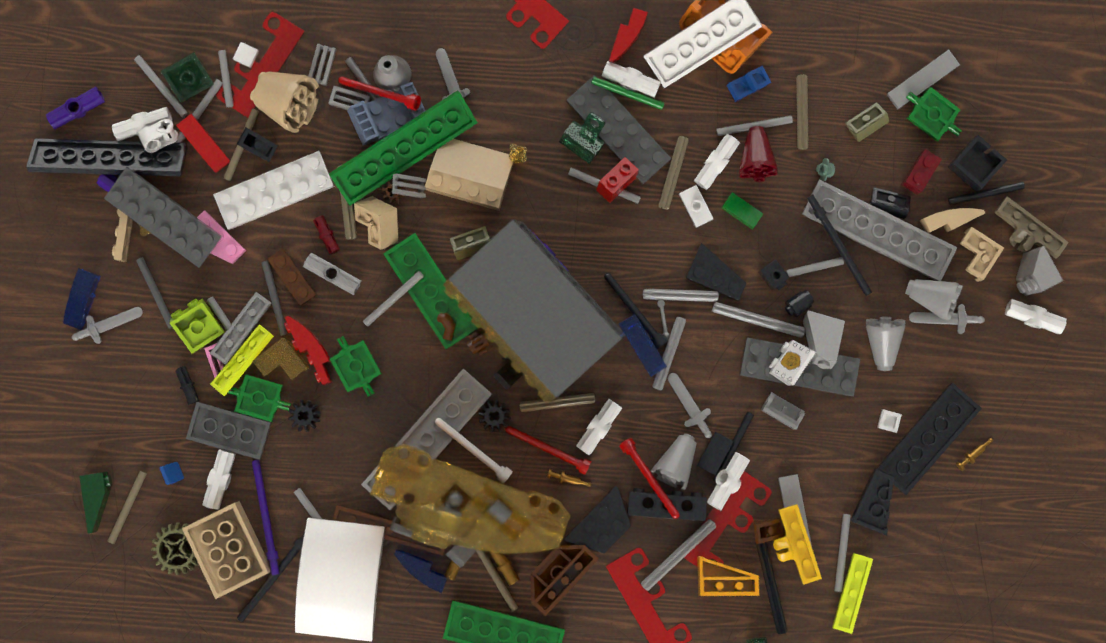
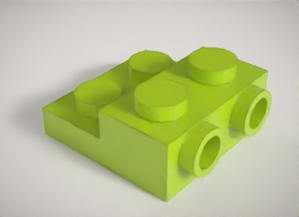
(196, 325)

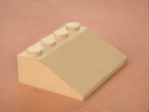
(470, 173)
(227, 549)

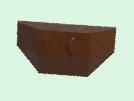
(558, 574)

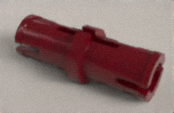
(326, 235)

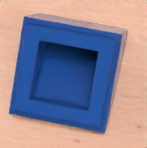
(171, 473)

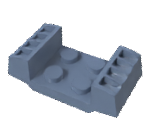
(382, 116)

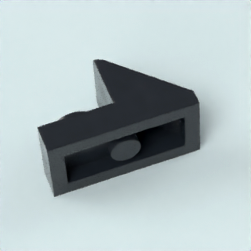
(257, 144)
(508, 376)

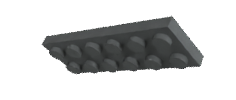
(622, 131)
(163, 217)
(838, 380)

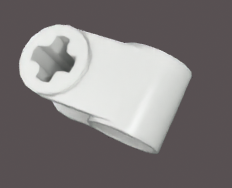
(157, 137)

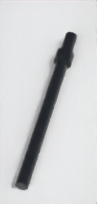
(820, 213)
(270, 581)

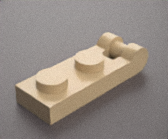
(123, 234)

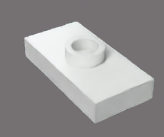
(696, 206)

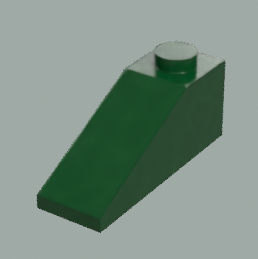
(95, 495)

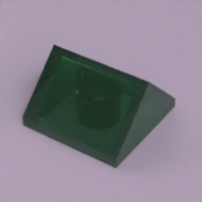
(187, 77)

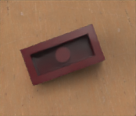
(921, 171)

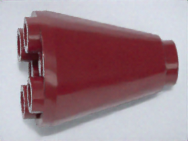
(757, 157)

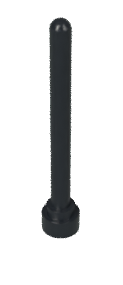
(657, 339)

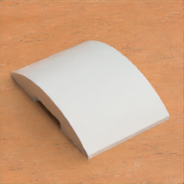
(338, 579)

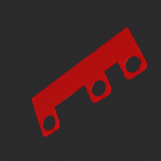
(551, 20)
(272, 61)
(728, 516)
(640, 599)

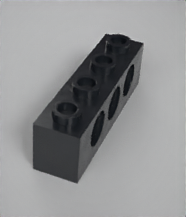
(696, 512)

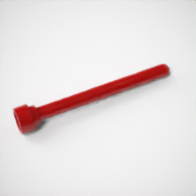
(411, 101)
(629, 448)
(582, 464)

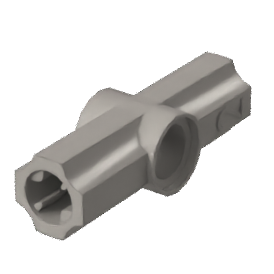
(322, 267)

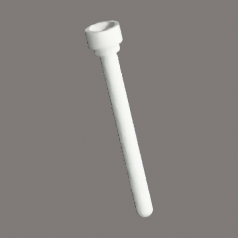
(501, 472)

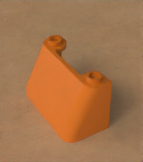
(735, 55)

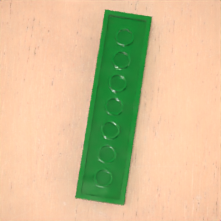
(403, 148)

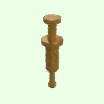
(970, 457)
(567, 478)

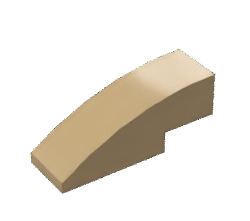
(950, 219)

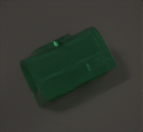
(583, 139)

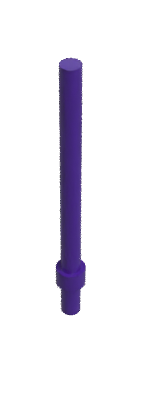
(272, 555)

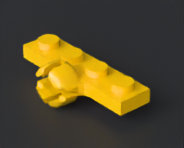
(797, 545)

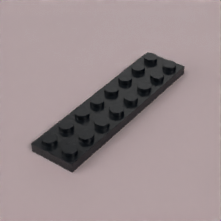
(105, 157)

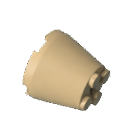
(286, 98)

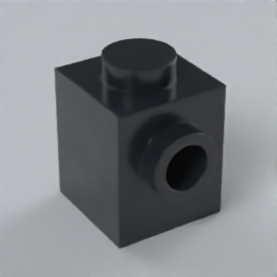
(774, 275)

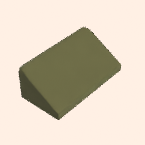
(867, 122)
(469, 242)

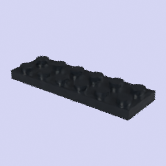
(929, 438)

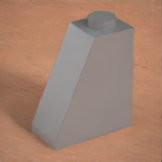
(823, 337)

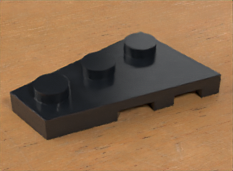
(715, 274)
(874, 503)

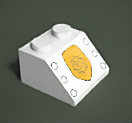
(791, 362)

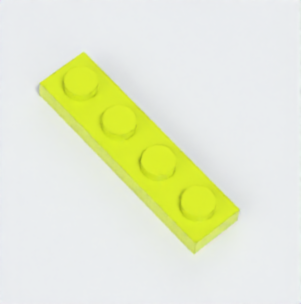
(241, 360)
(852, 593)

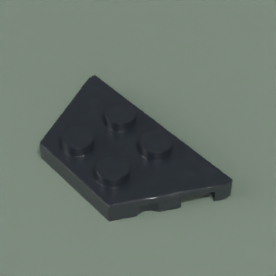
(602, 525)

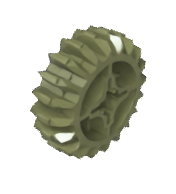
(170, 544)

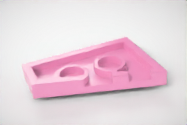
(227, 247)

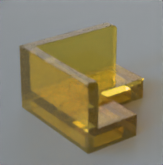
(282, 355)

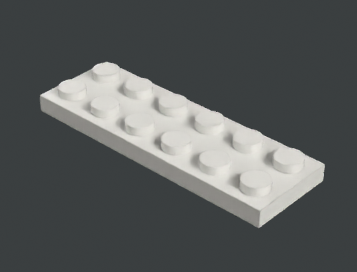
(702, 41)
(273, 190)

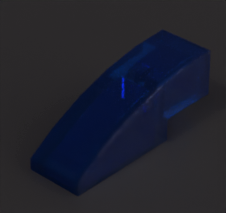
(80, 298)
(642, 345)
(421, 570)

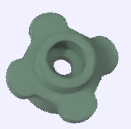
(825, 169)

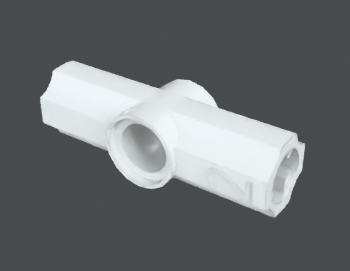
(631, 79)
(138, 121)
(716, 161)
(1035, 316)
(599, 427)
(218, 479)
(728, 481)

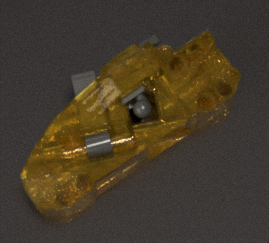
(490, 520)

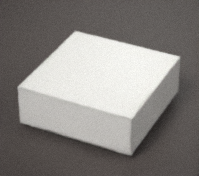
(245, 55)
(889, 421)

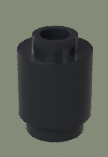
(799, 303)

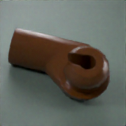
(448, 324)

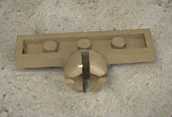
(1029, 229)

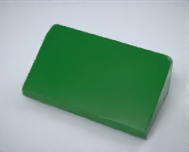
(742, 210)

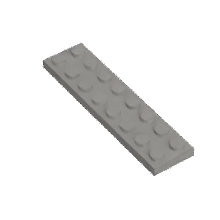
(882, 231)
(455, 407)

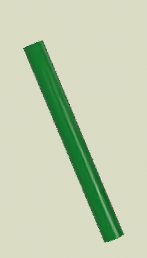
(628, 93)

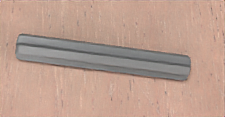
(682, 295)
(669, 352)

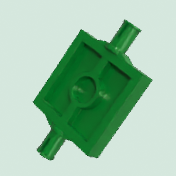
(933, 114)
(355, 366)
(259, 398)

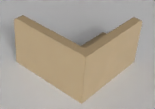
(380, 219)
(985, 252)

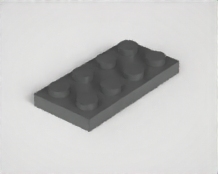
(228, 430)

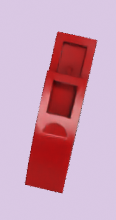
(306, 341)

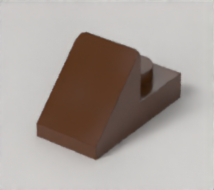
(768, 530)

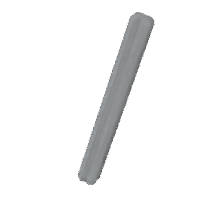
(758, 319)
(678, 554)

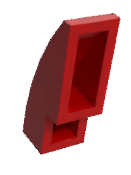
(628, 34)
(203, 143)

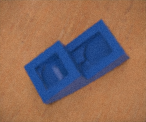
(748, 84)

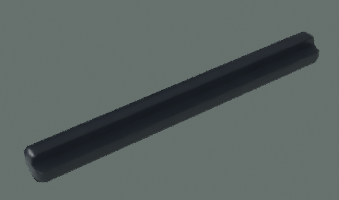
(771, 587)

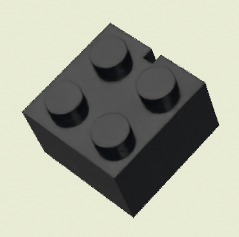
(974, 165)

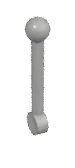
(661, 303)

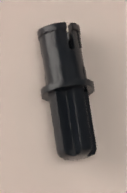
(187, 385)

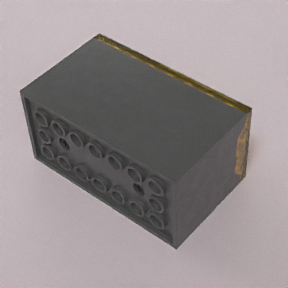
(533, 310)

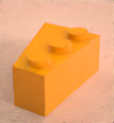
(723, 580)

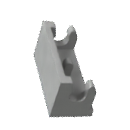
(783, 411)

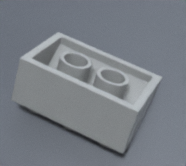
(1036, 272)

